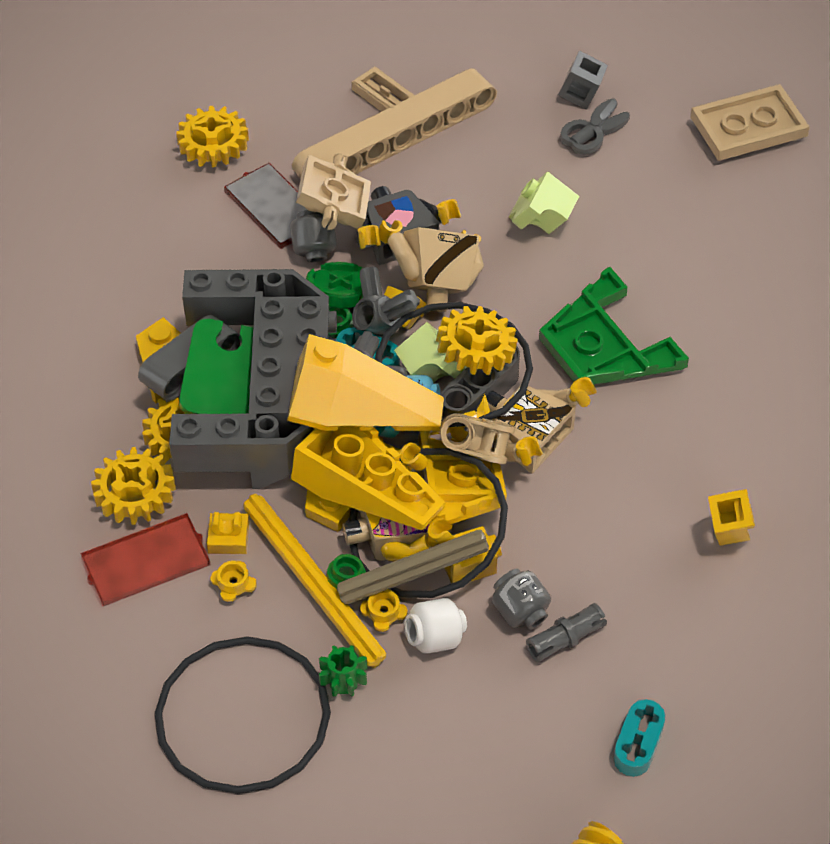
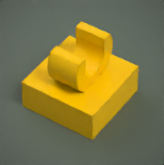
(228, 533)

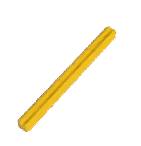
(314, 580)

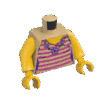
(392, 539)

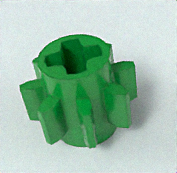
(343, 670)

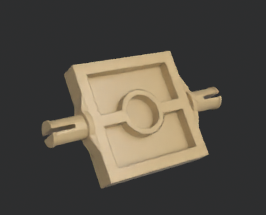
(334, 192)

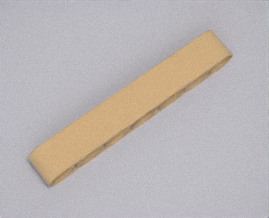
(405, 123)

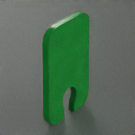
(216, 378)

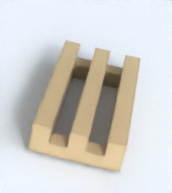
(379, 95)

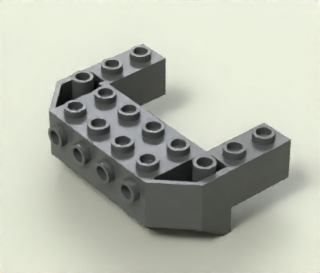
(283, 314)

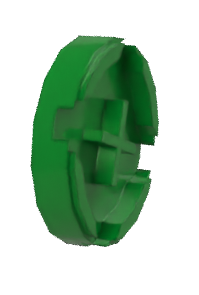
(339, 282)

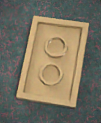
(749, 122)

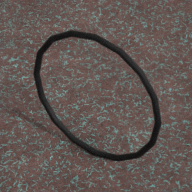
(459, 305)
(494, 548)
(254, 786)

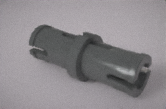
(566, 632)

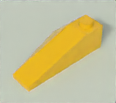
(349, 388)
(364, 475)

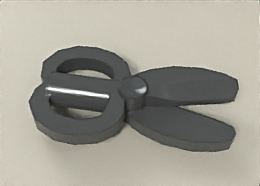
(597, 128)

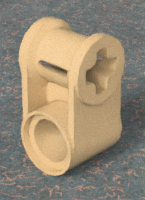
(479, 437)

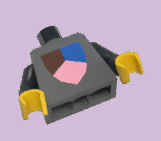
(402, 207)

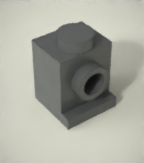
(583, 80)

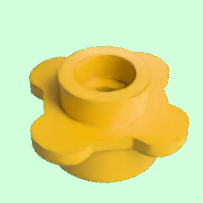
(233, 571)
(383, 600)

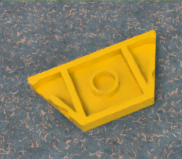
(460, 483)

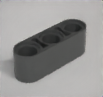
(165, 368)
(467, 390)

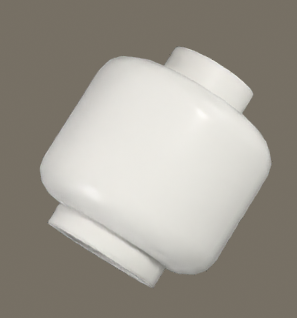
(435, 625)

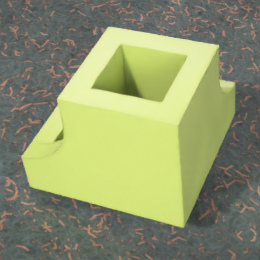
(544, 204)
(421, 355)

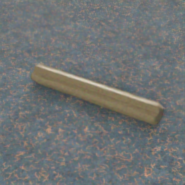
(412, 567)

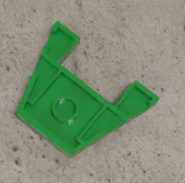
(594, 347)

